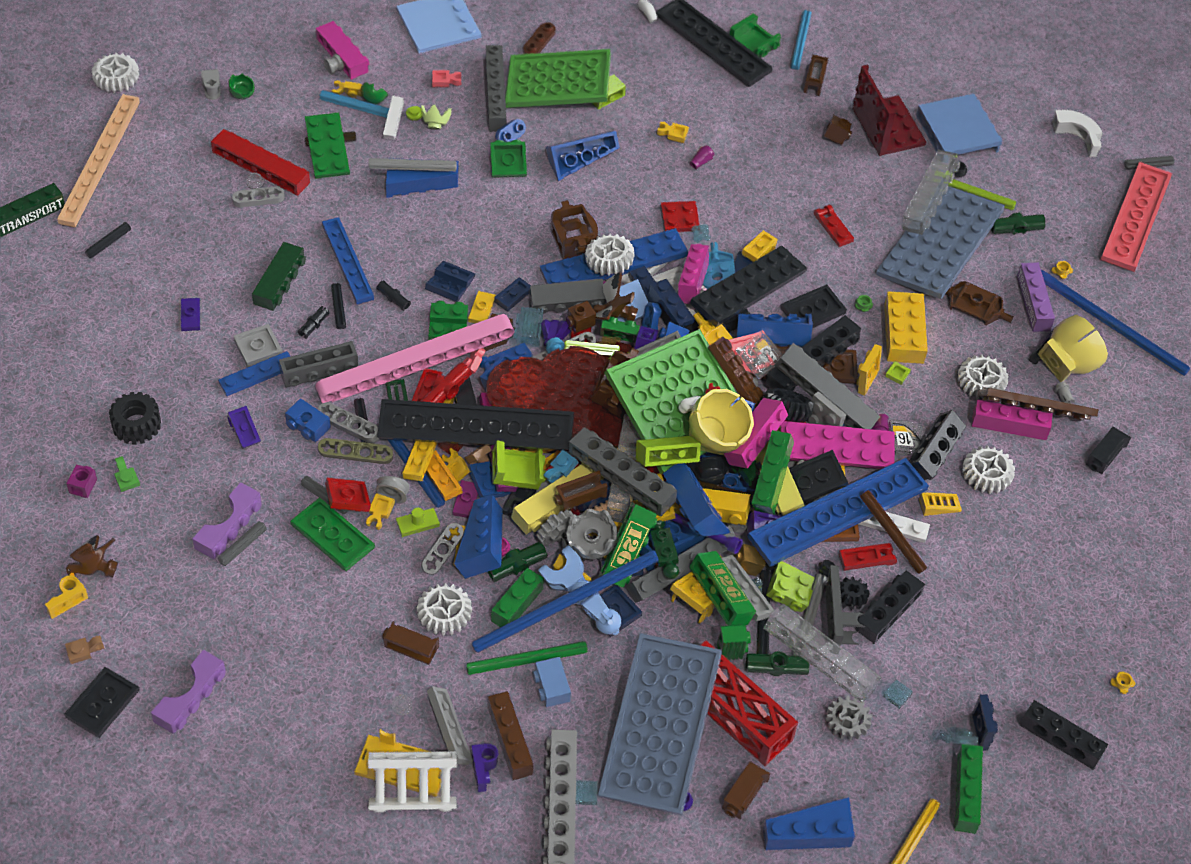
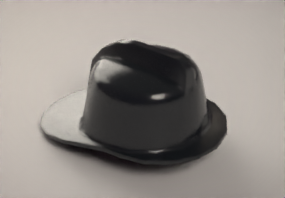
(710, 469)

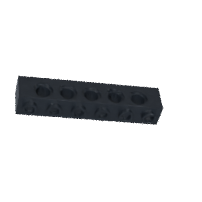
(822, 348)

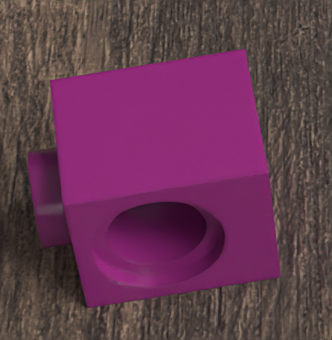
(77, 486)

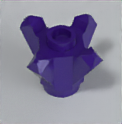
(554, 329)

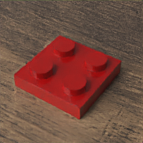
(679, 215)
(347, 494)

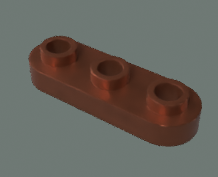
(539, 38)

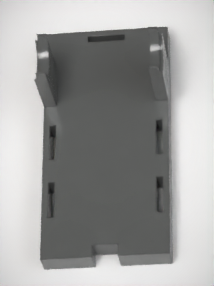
(835, 617)

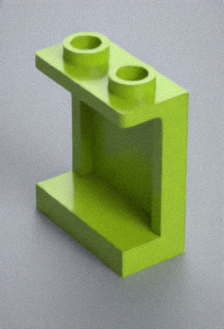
(517, 467)

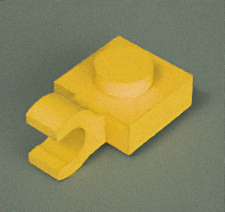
(350, 88)

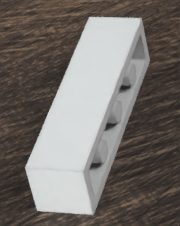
(393, 117)

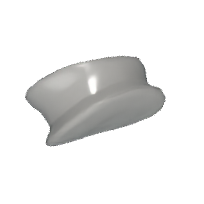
(393, 487)

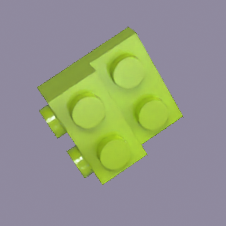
(790, 587)

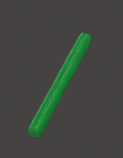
(526, 657)

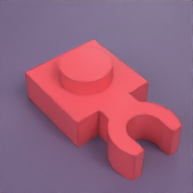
(442, 78)
(474, 360)

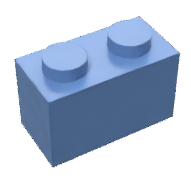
(552, 682)

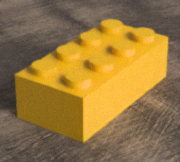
(905, 327)

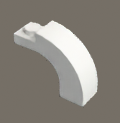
(1081, 125)

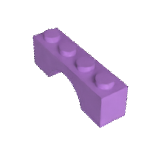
(213, 538)
(173, 712)

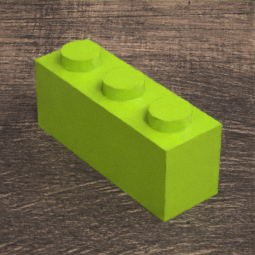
(668, 451)

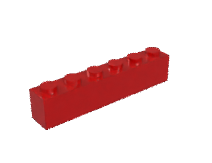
(260, 161)

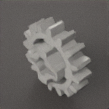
(554, 528)
(843, 723)

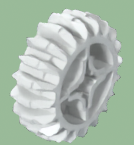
(115, 72)
(609, 254)
(971, 375)
(996, 478)
(436, 616)

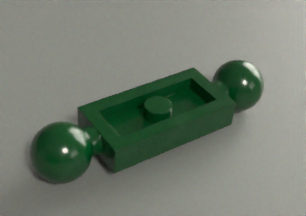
(665, 549)

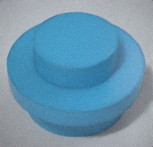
(553, 344)

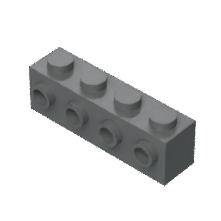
(564, 295)
(318, 364)

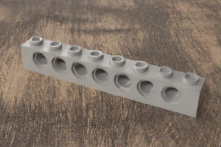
(565, 742)

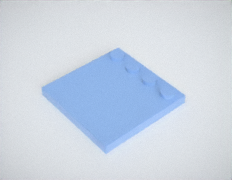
(438, 23)

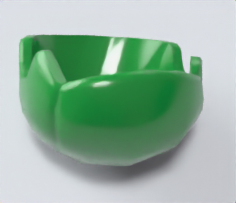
(241, 86)
(372, 95)

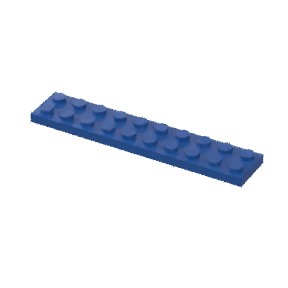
(835, 512)

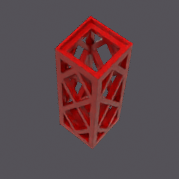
(779, 722)

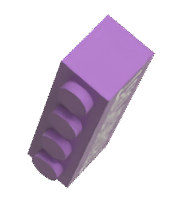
(1035, 297)

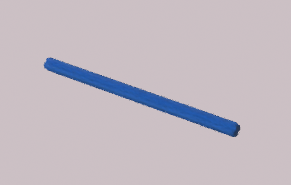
(1115, 324)
(565, 601)

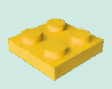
(869, 369)

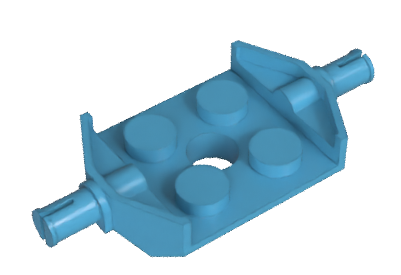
(720, 265)

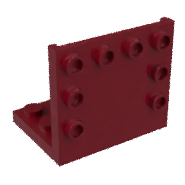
(884, 119)

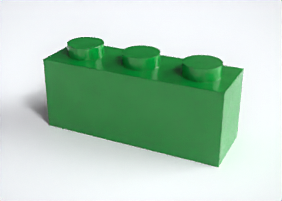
(517, 598)

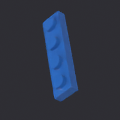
(252, 375)

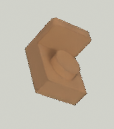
(478, 455)

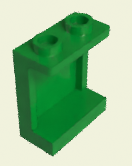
(754, 36)

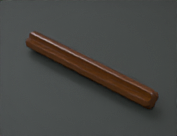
(893, 531)

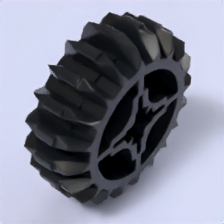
(797, 406)

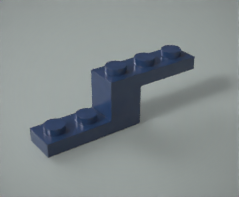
(663, 294)

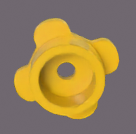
(1062, 269)
(1126, 678)

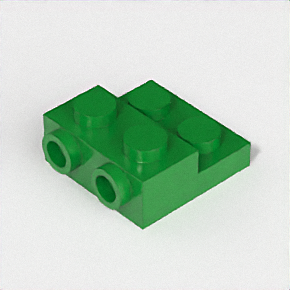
(508, 159)
(447, 318)
(626, 330)

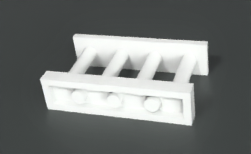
(401, 762)

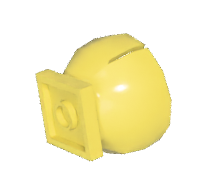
(1068, 356)
(718, 424)

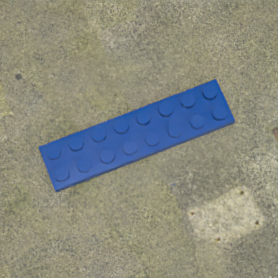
(647, 252)

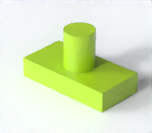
(418, 521)

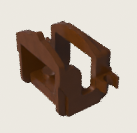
(559, 228)
(603, 388)

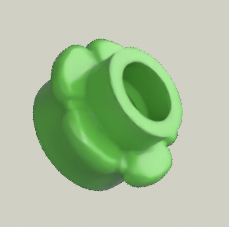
(864, 299)

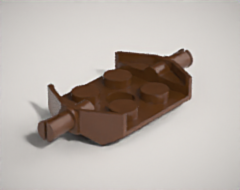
(988, 309)

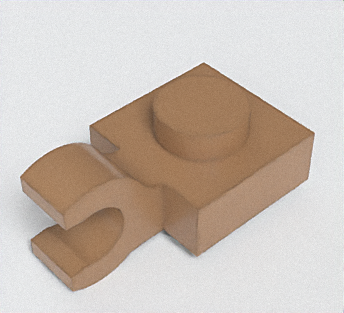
(81, 649)

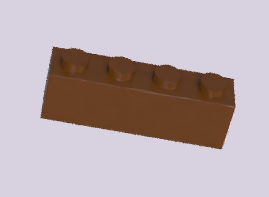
(510, 735)

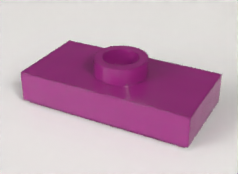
(465, 500)

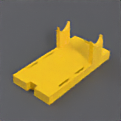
(692, 593)
(388, 743)

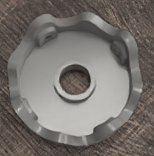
(588, 522)

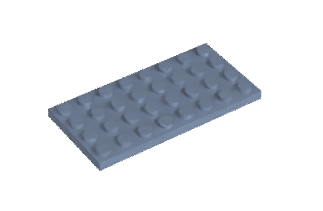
(939, 255)
(660, 724)

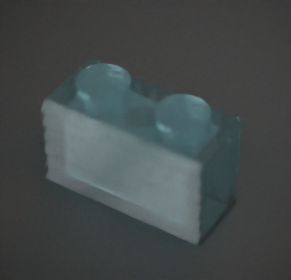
(529, 326)

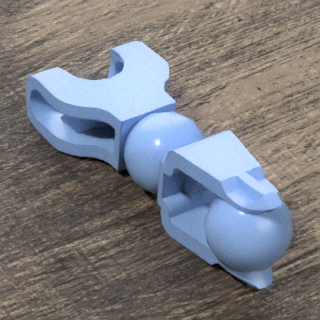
(570, 579)

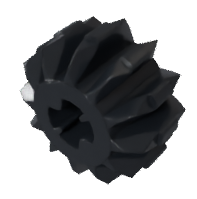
(853, 593)

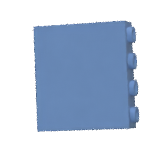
(958, 125)

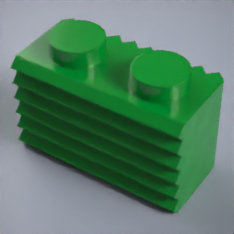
(733, 641)

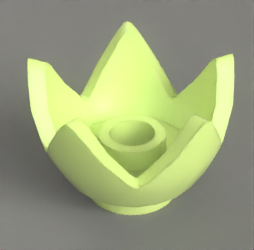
(433, 117)

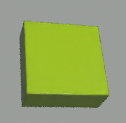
(898, 373)

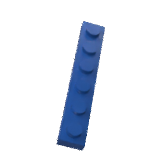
(348, 260)

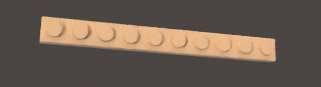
(98, 161)

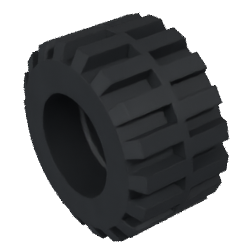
(135, 429)

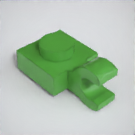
(125, 477)

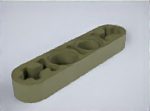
(355, 452)

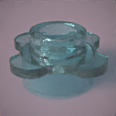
(701, 228)

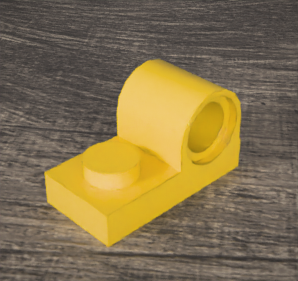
(760, 246)
(68, 598)

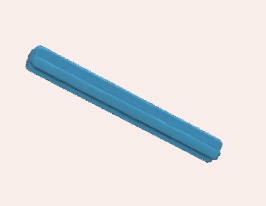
(801, 38)
(354, 103)

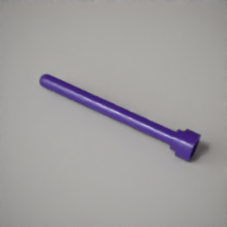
(732, 544)

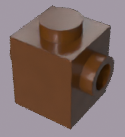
(838, 130)
(581, 316)

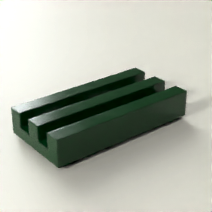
(395, 383)

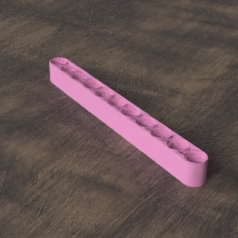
(414, 359)

